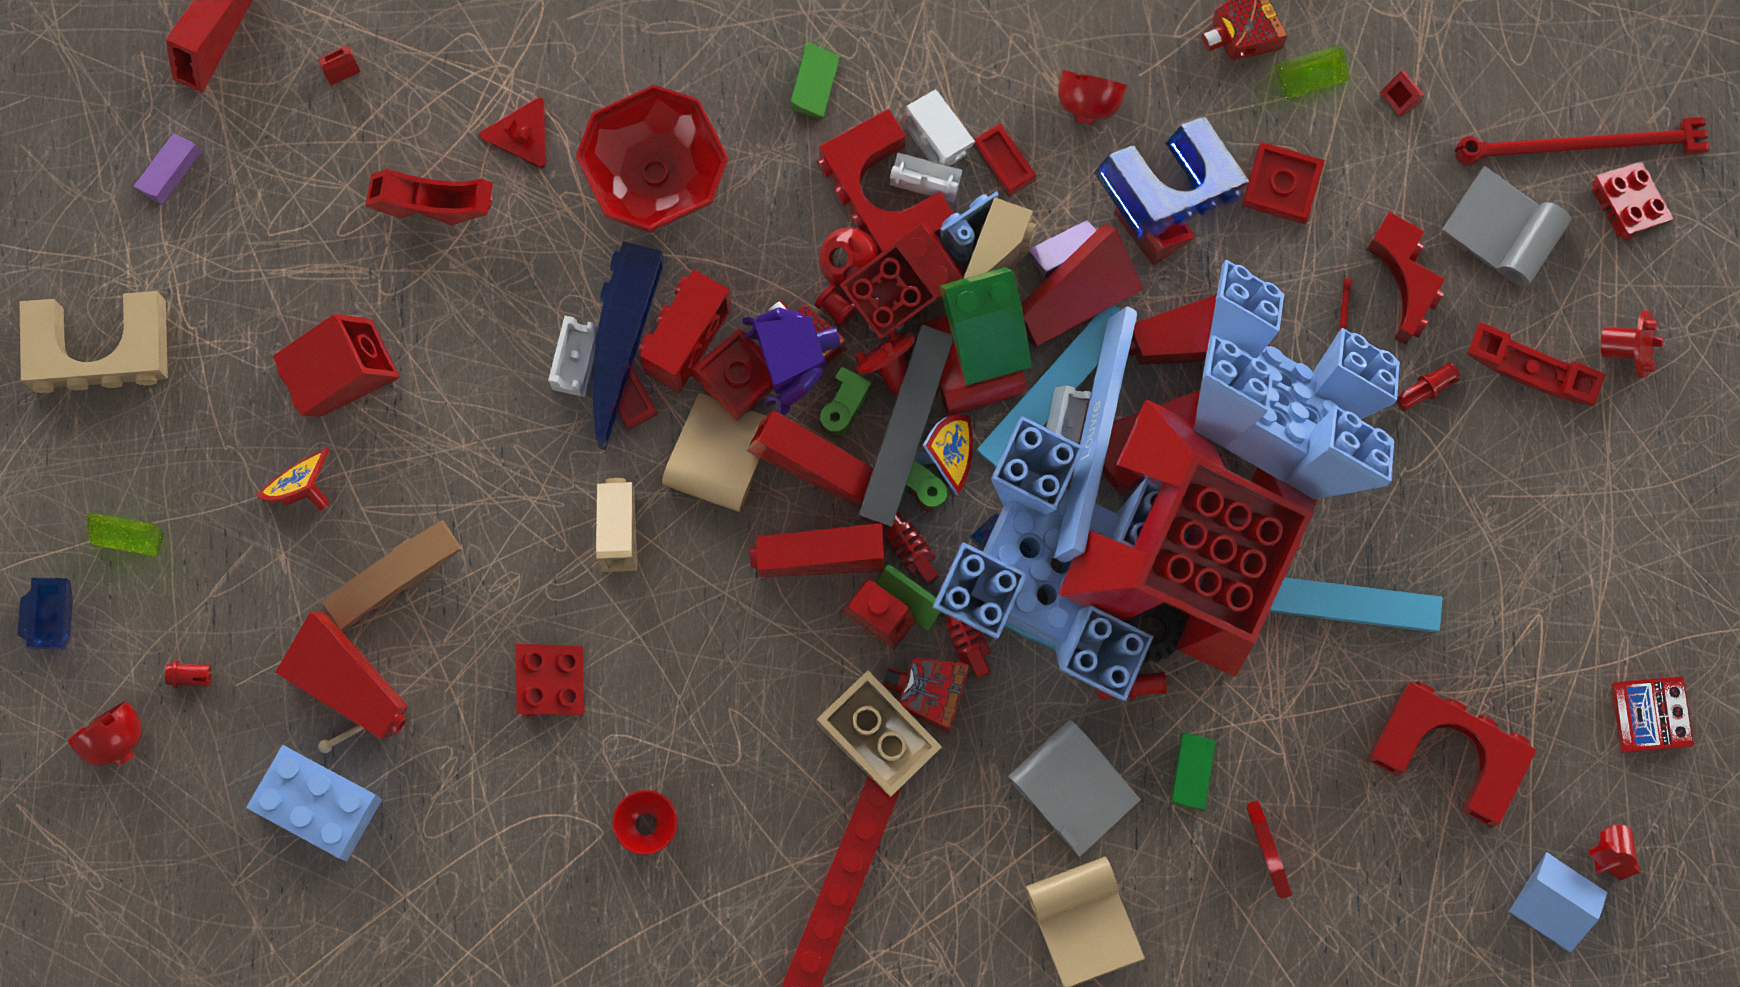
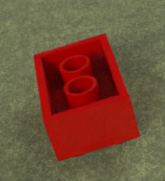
(685, 330)

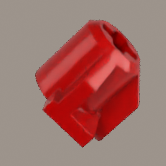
(1616, 852)

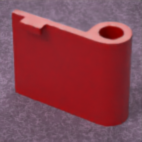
(962, 398)

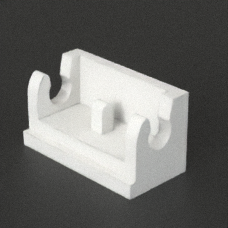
(936, 129)
(573, 357)
(1068, 412)

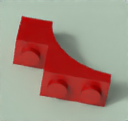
(437, 199)
(1398, 248)

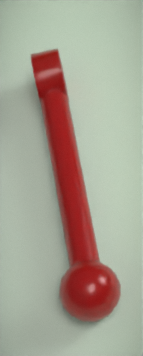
(1345, 301)

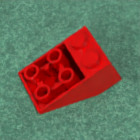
(902, 280)

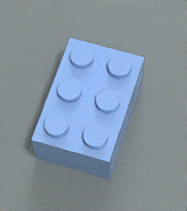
(314, 803)

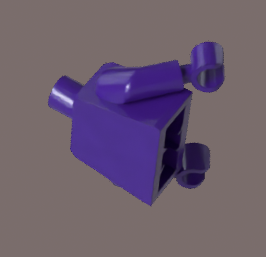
(791, 353)

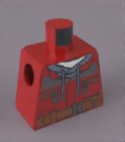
(929, 690)

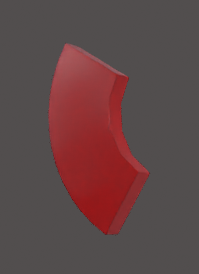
(1268, 849)

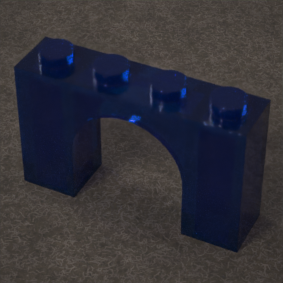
(1153, 206)

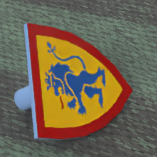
(950, 449)

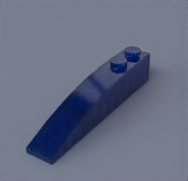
(620, 329)

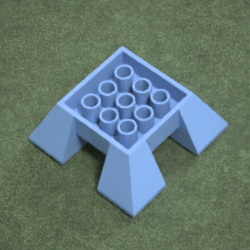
(1283, 414)
(1003, 584)

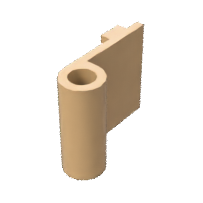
(713, 455)
(1084, 922)

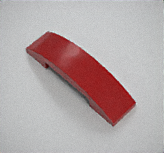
(1533, 368)

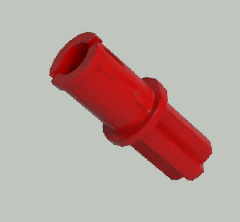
(1428, 386)
(1143, 685)

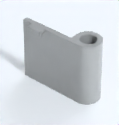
(1505, 227)
(1074, 787)

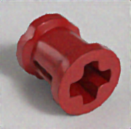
(836, 305)

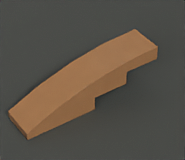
(391, 575)

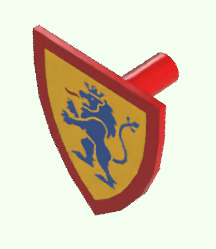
(298, 483)

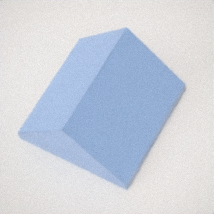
(1559, 903)

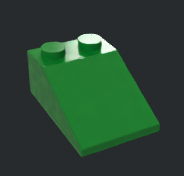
(987, 325)

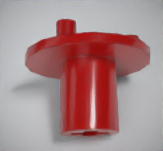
(1633, 343)
(887, 360)

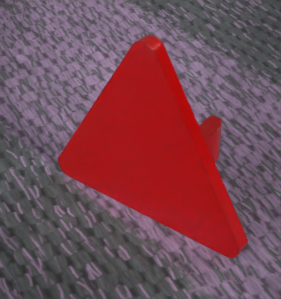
(521, 133)

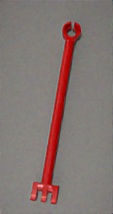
(1686, 135)

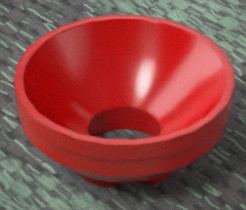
(859, 249)
(639, 804)

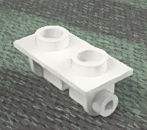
(925, 176)

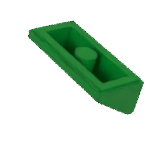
(1192, 771)

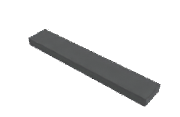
(905, 426)

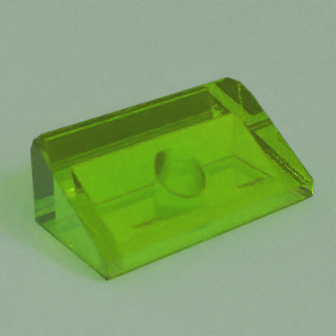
(1312, 71)
(124, 534)

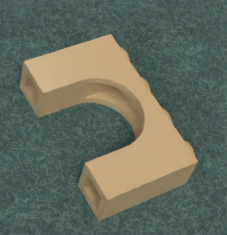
(138, 357)

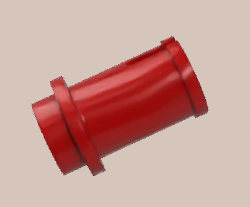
(187, 674)

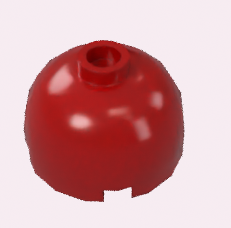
(1089, 96)
(109, 737)

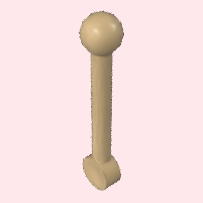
(326, 745)

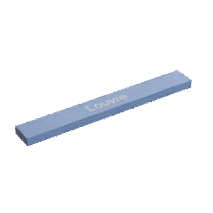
(1096, 435)

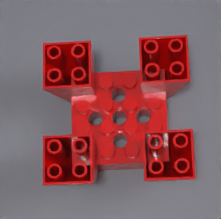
(1167, 568)

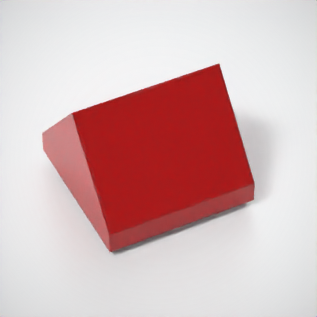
(338, 65)
(1402, 93)

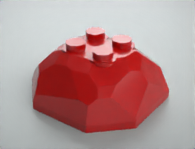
(652, 158)

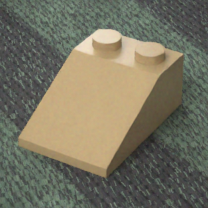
(1002, 238)
(878, 733)

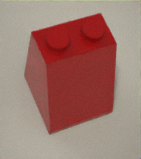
(334, 364)

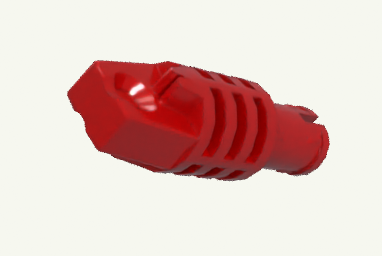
(911, 548)
(969, 645)

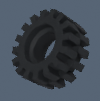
(1173, 631)

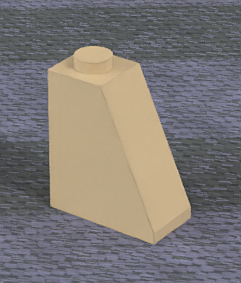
(616, 526)

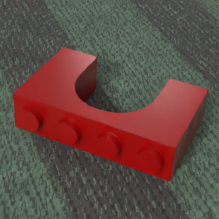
(849, 158)
(1501, 755)

